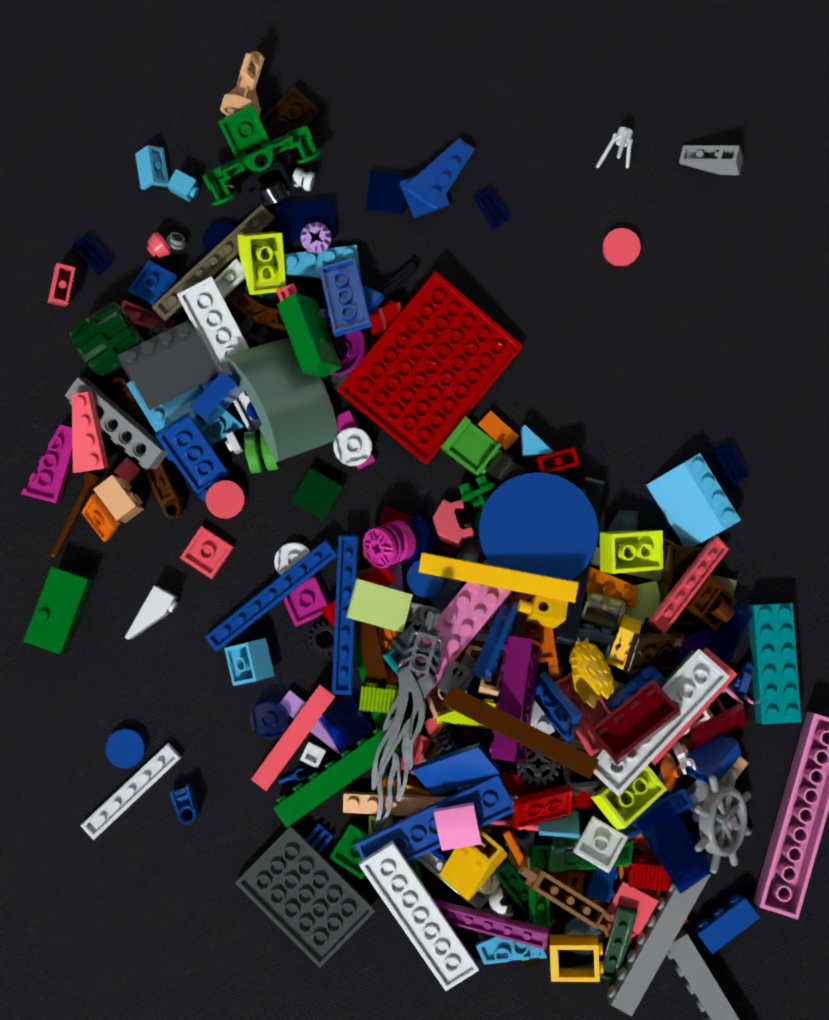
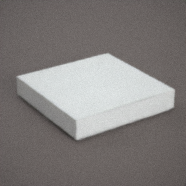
(600, 844)

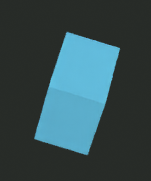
(532, 445)

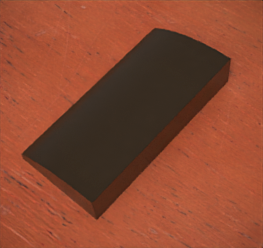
(675, 563)

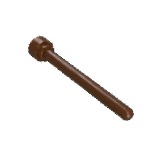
(90, 480)

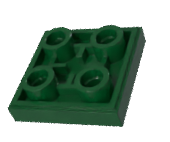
(317, 494)

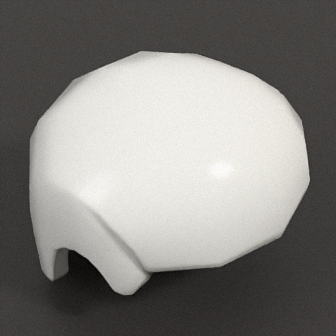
(498, 903)

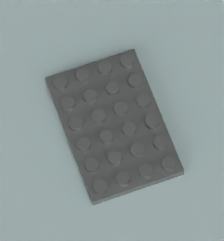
(305, 896)

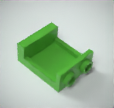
(471, 447)

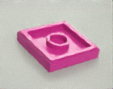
(306, 602)

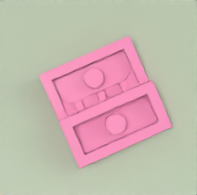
(457, 826)

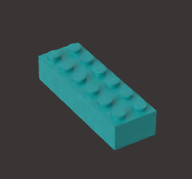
(775, 664)

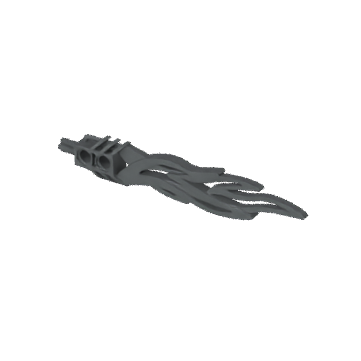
(419, 688)

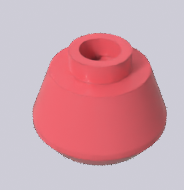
(158, 246)

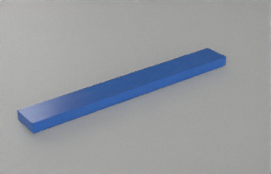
(271, 595)
(344, 627)

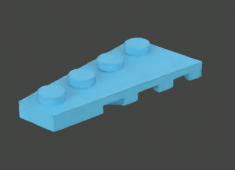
(307, 263)

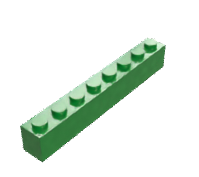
(332, 779)

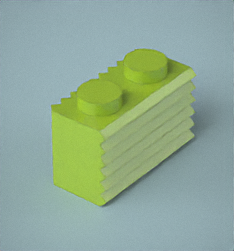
(378, 698)

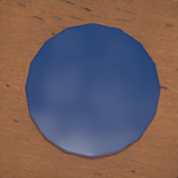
(424, 584)
(125, 748)

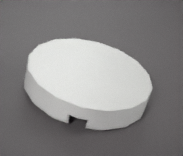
(352, 446)
(289, 555)

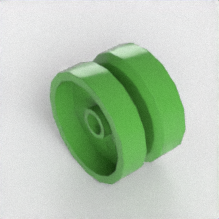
(257, 452)

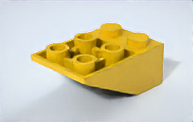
(472, 866)

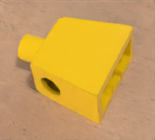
(544, 611)

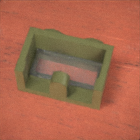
(603, 610)

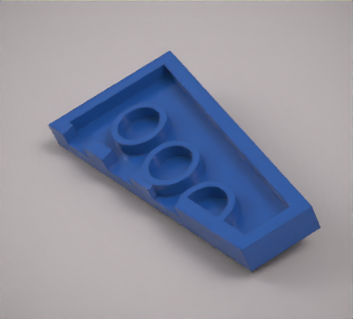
(436, 179)

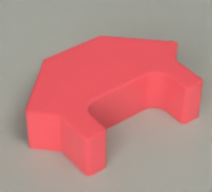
(447, 524)

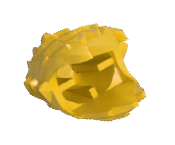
(590, 673)

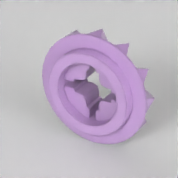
(316, 246)

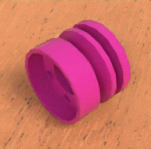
(389, 544)

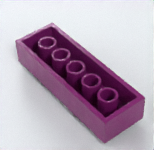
(516, 693)

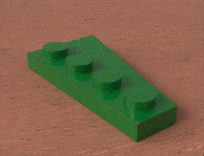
(565, 860)

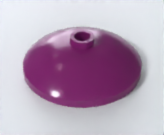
(356, 347)

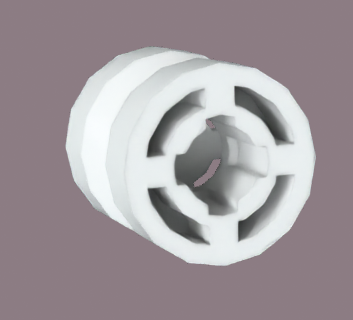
(303, 179)

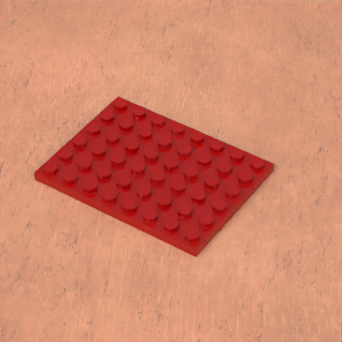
(430, 368)

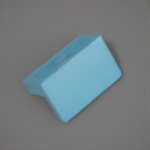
(152, 167)

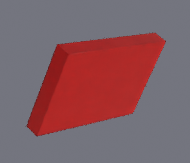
(542, 806)

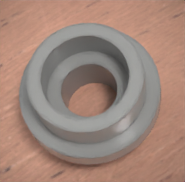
(176, 241)

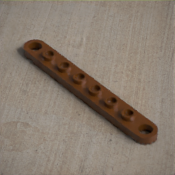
(158, 478)

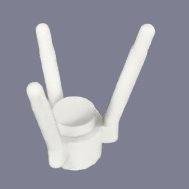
(622, 139)

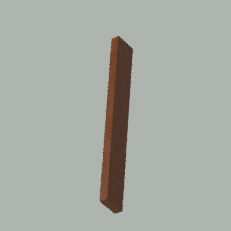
(520, 732)

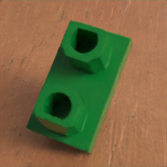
(484, 487)

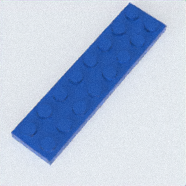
(418, 832)

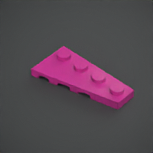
(52, 472)

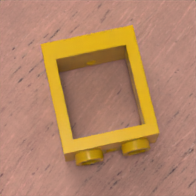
(622, 643)
(575, 942)

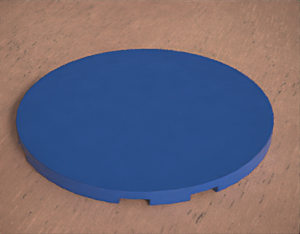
(539, 526)

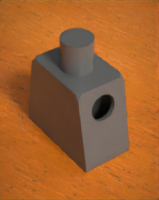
(451, 674)

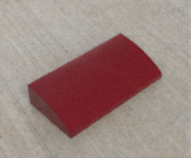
(635, 722)

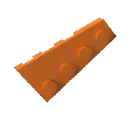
(611, 586)

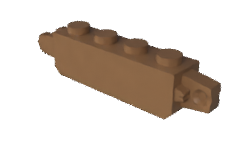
(565, 897)

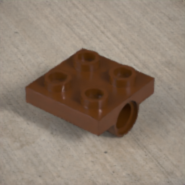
(712, 604)

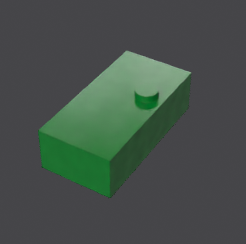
(309, 335)
(58, 610)

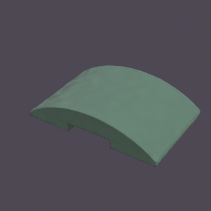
(289, 403)

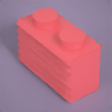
(61, 284)

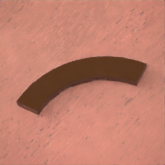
(250, 308)

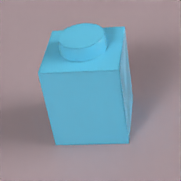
(183, 185)

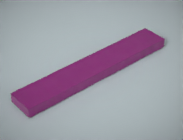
(494, 924)

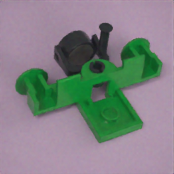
(243, 132)

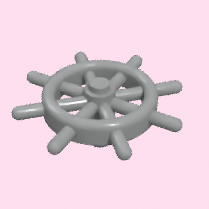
(722, 821)

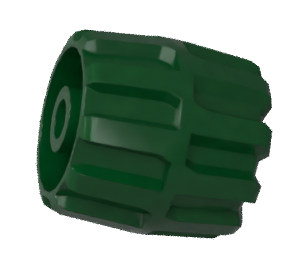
(105, 336)

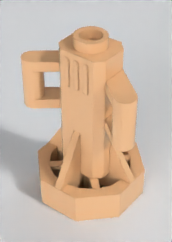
(244, 92)

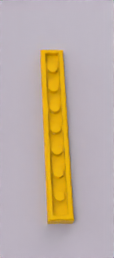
(499, 577)

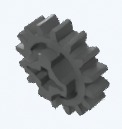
(547, 767)

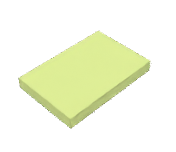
(379, 605)

